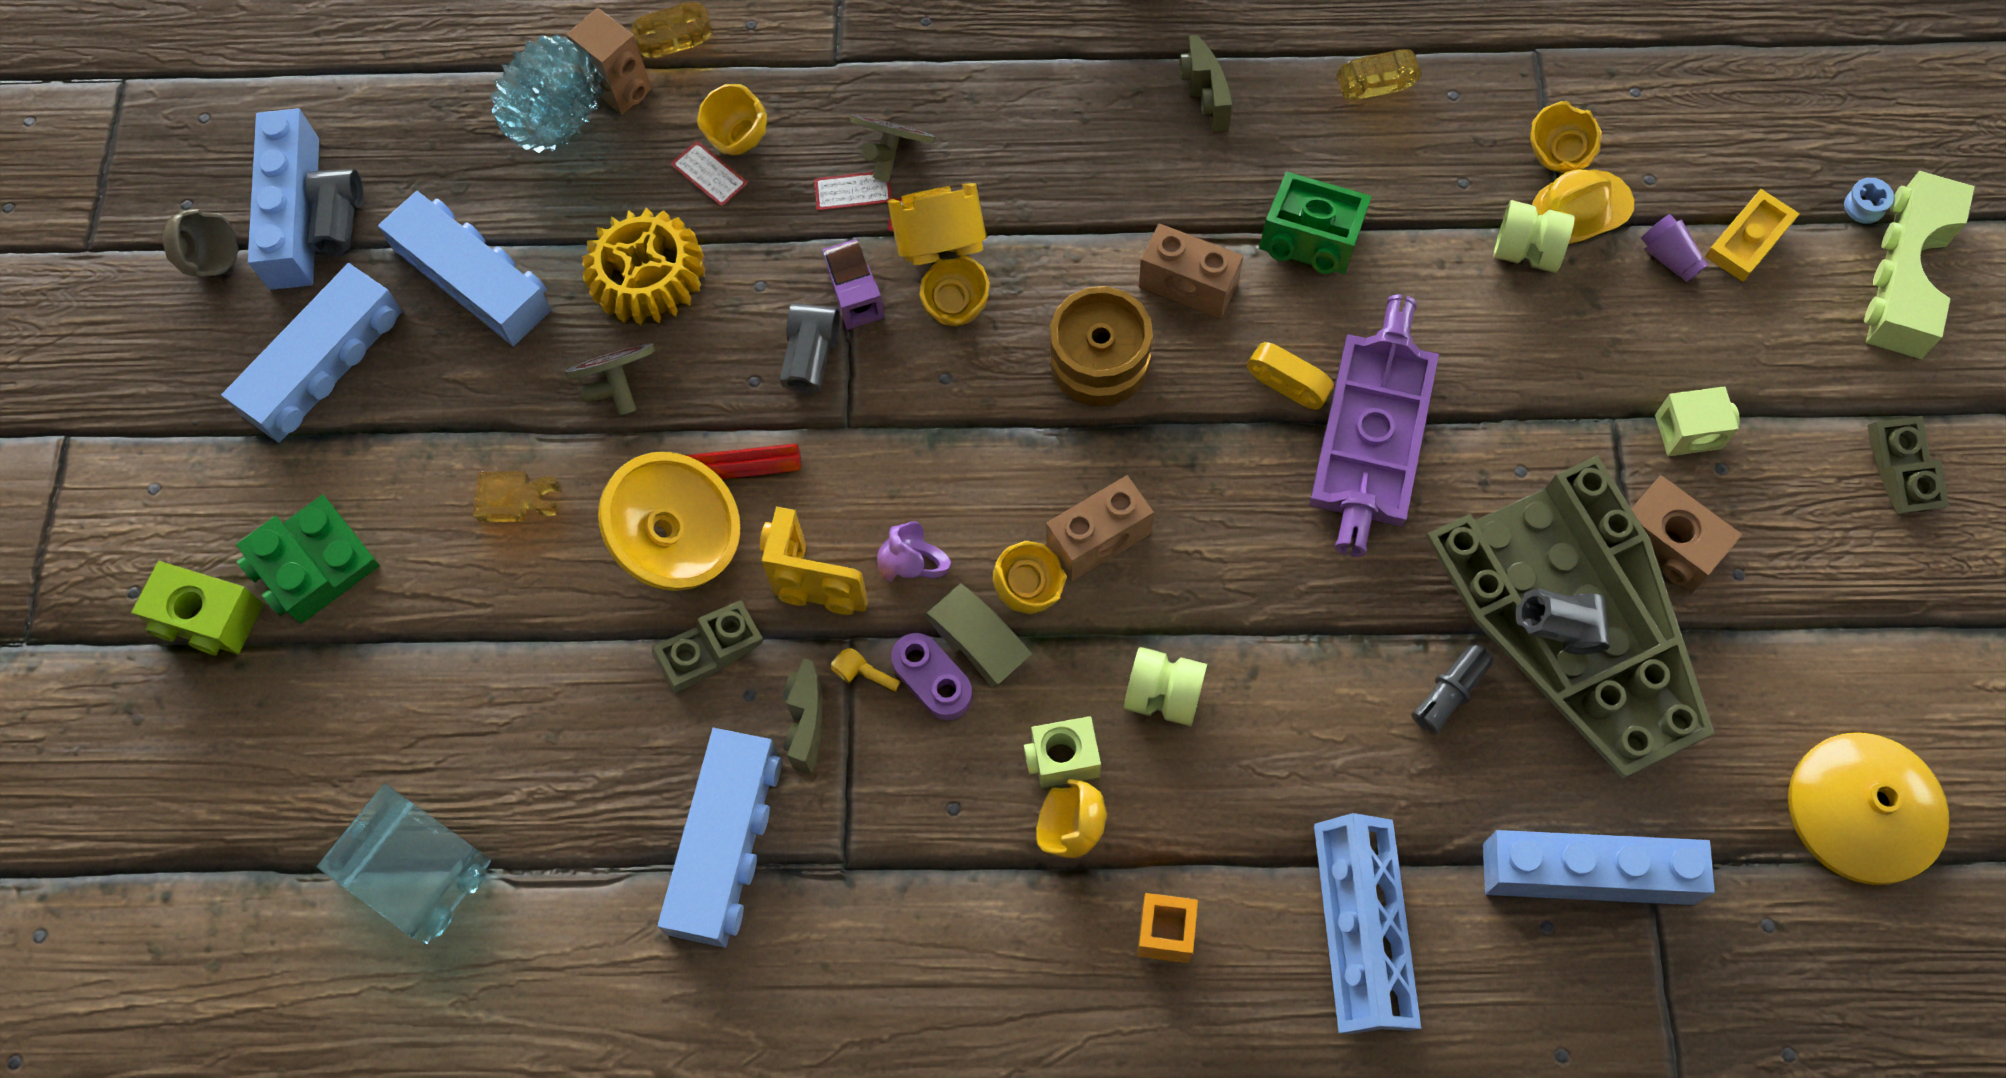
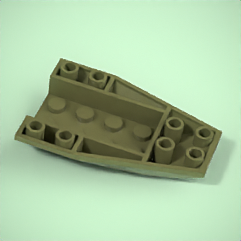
(1584, 539)

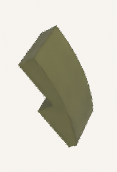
(1207, 82)
(1906, 467)
(979, 633)
(708, 648)
(805, 704)

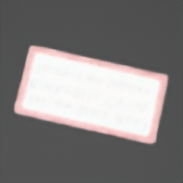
(709, 173)
(850, 191)

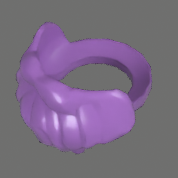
(904, 553)

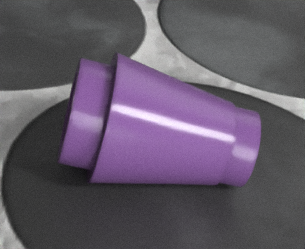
(1674, 248)

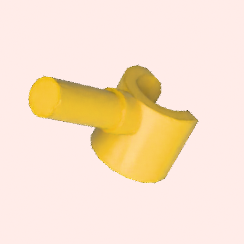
(850, 663)

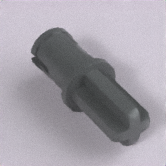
(1452, 688)

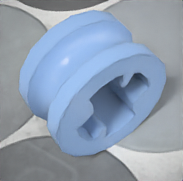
(1873, 190)

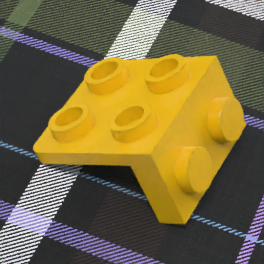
(805, 580)

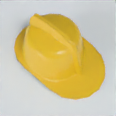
(1593, 197)

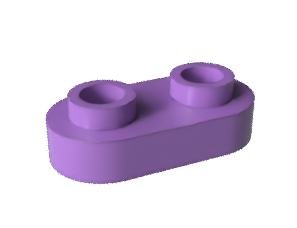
(930, 674)

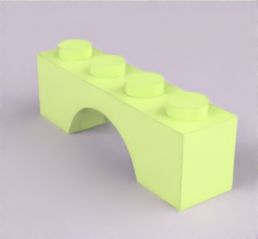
(1908, 308)

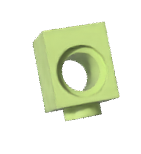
(1697, 421)
(1074, 733)

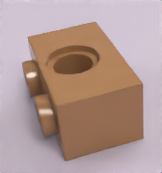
(616, 58)
(1190, 271)
(1099, 528)
(1702, 533)

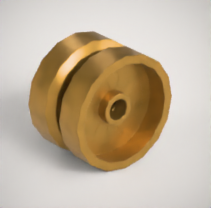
(1100, 346)

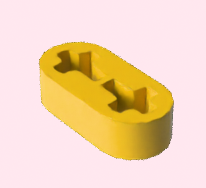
(1290, 375)

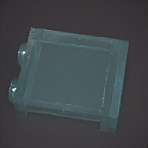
(405, 865)

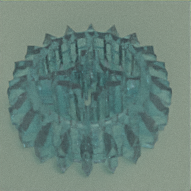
(546, 93)

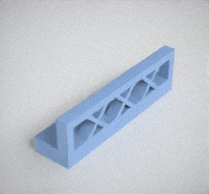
(1358, 923)

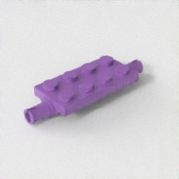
(1375, 428)

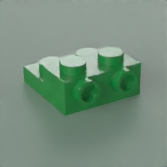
(1314, 223)
(305, 559)

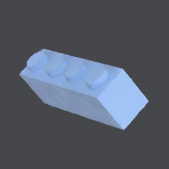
(279, 204)
(466, 267)
(313, 353)
(720, 838)
(1598, 867)

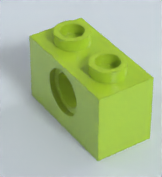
(177, 592)

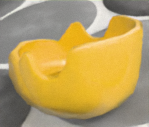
(732, 119)
(1565, 137)
(955, 290)
(1028, 577)
(1071, 820)

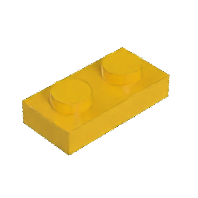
(1752, 235)

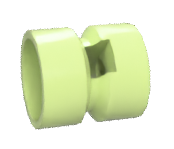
(1534, 236)
(1165, 686)

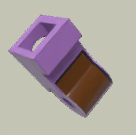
(853, 284)

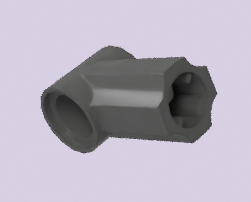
(332, 202)
(810, 335)
(1575, 620)

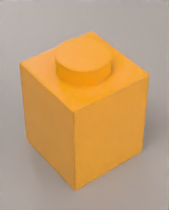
(1167, 928)

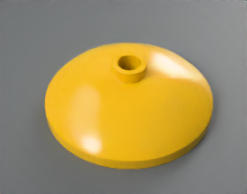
(686, 503)
(1847, 826)

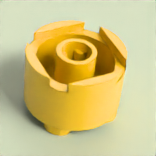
(937, 223)

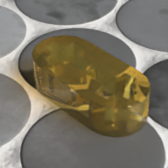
(672, 29)
(1378, 74)

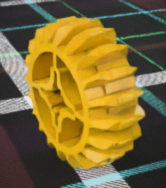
(649, 281)

